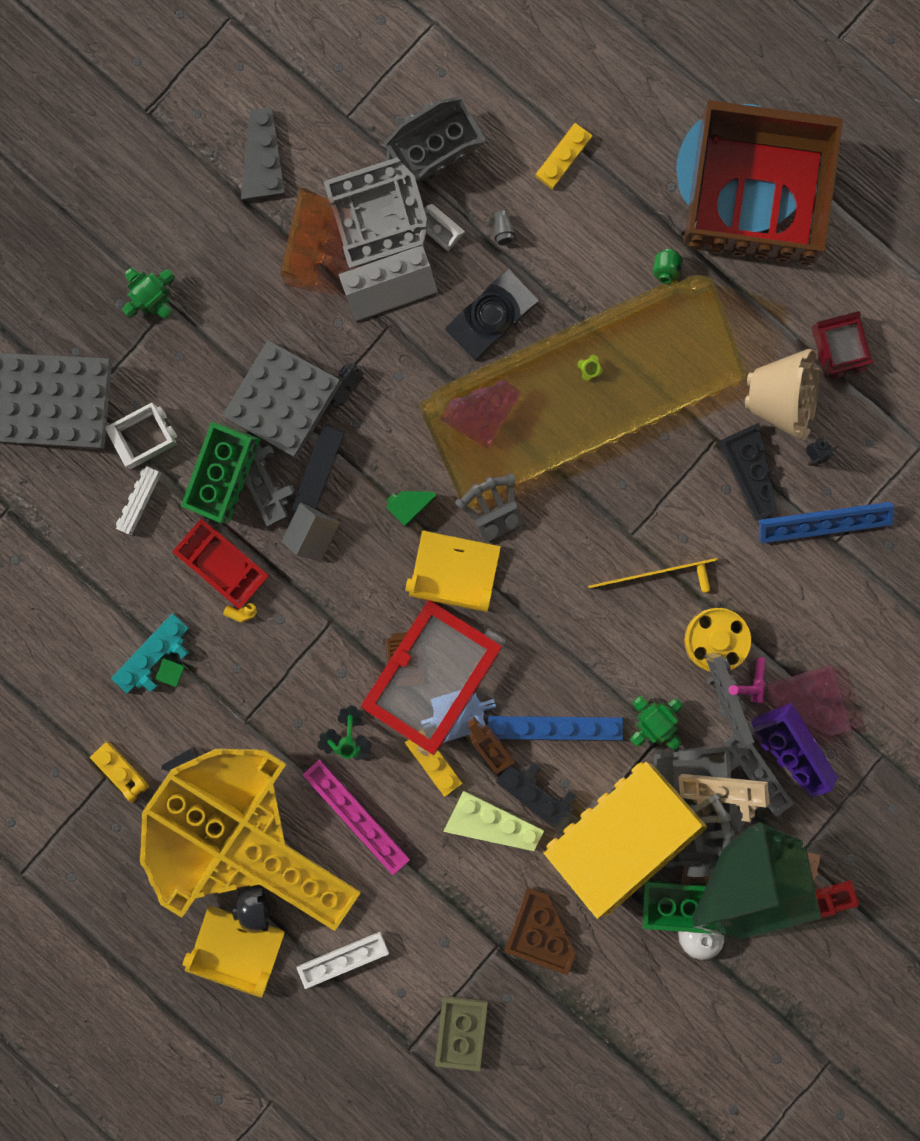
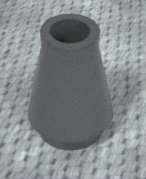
(503, 231)

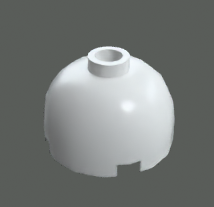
(701, 945)

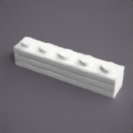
(138, 500)

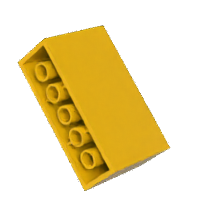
(624, 839)

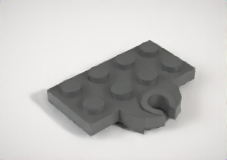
(730, 705)

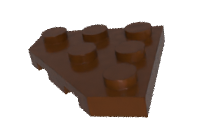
(540, 934)

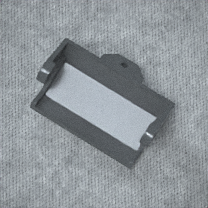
(701, 761)

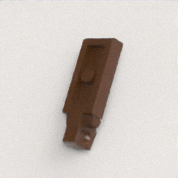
(489, 746)

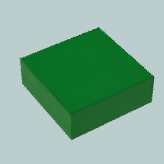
(170, 672)

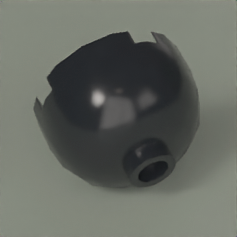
(252, 910)

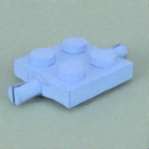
(474, 709)

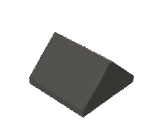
(310, 533)

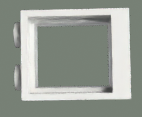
(114, 432)

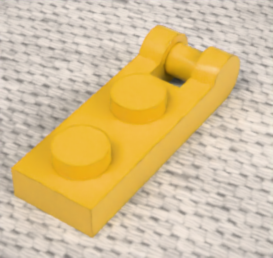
(119, 771)

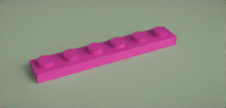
(356, 817)

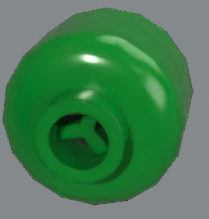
(667, 266)

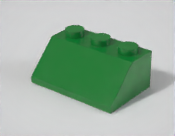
(671, 905)

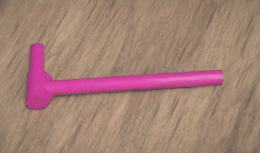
(757, 688)

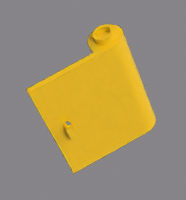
(452, 575)
(233, 955)

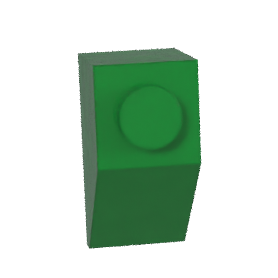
(409, 504)

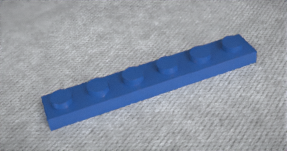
(826, 522)
(557, 727)

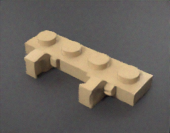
(743, 793)

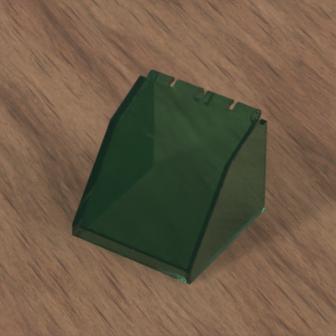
(758, 886)

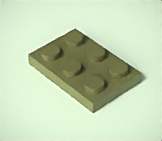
(461, 1033)

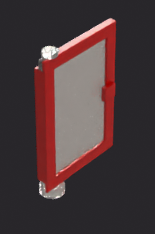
(432, 677)

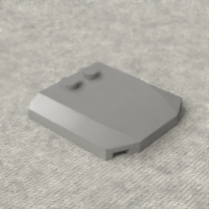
(377, 211)

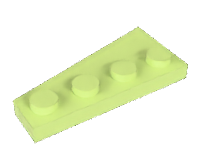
(486, 822)

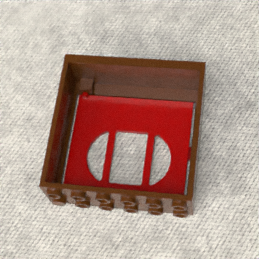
(767, 148)

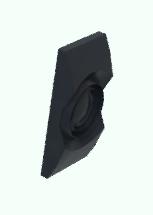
(491, 314)

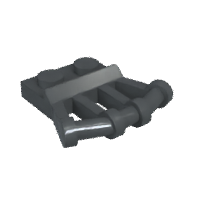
(499, 518)
(701, 843)

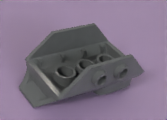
(434, 138)

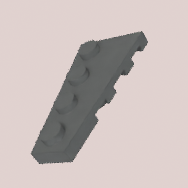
(262, 160)

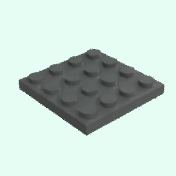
(282, 399)

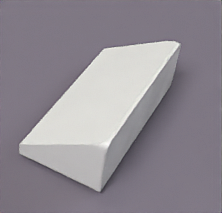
(442, 228)

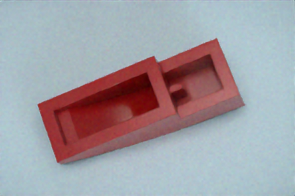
(836, 898)

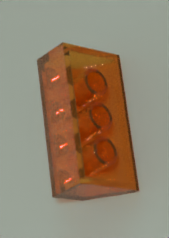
(305, 240)

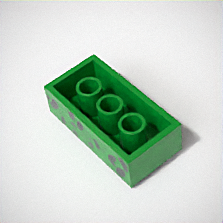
(220, 472)

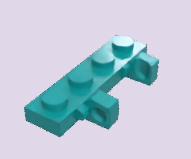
(162, 642)

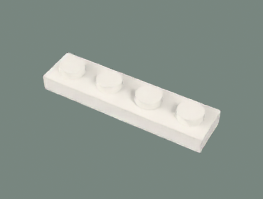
(342, 960)

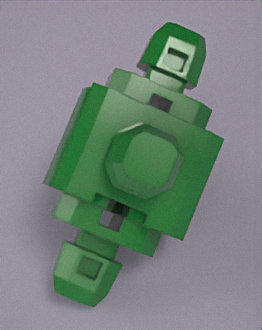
(148, 293)
(656, 722)

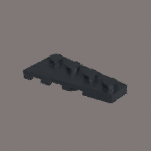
(748, 465)

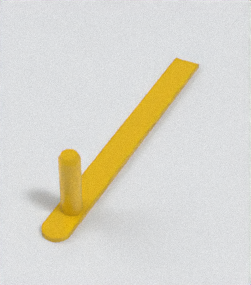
(701, 570)

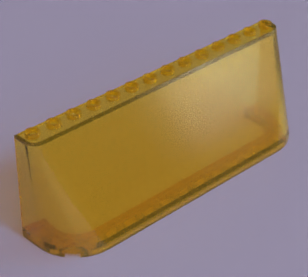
(654, 357)

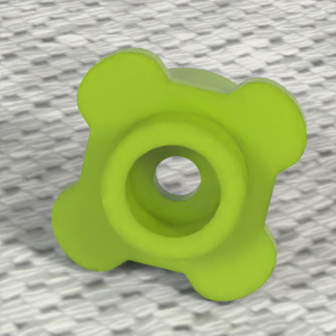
(596, 368)

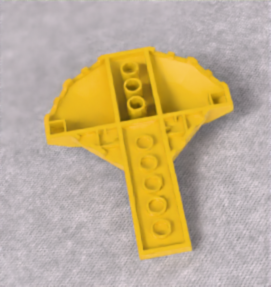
(221, 830)

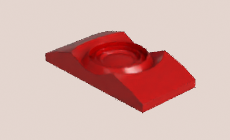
(220, 563)

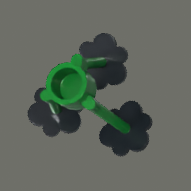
(348, 746)

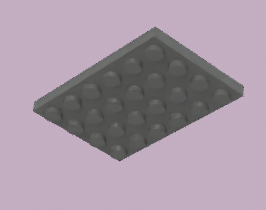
(54, 400)

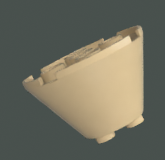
(786, 392)

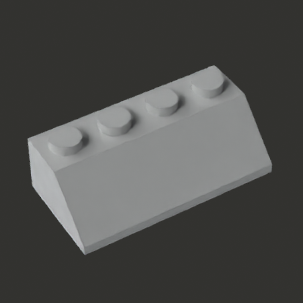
(388, 283)

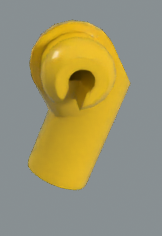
(245, 614)

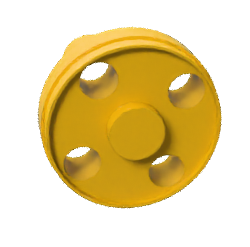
(717, 637)

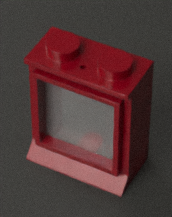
(842, 345)

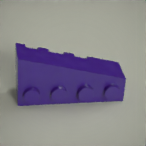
(795, 748)

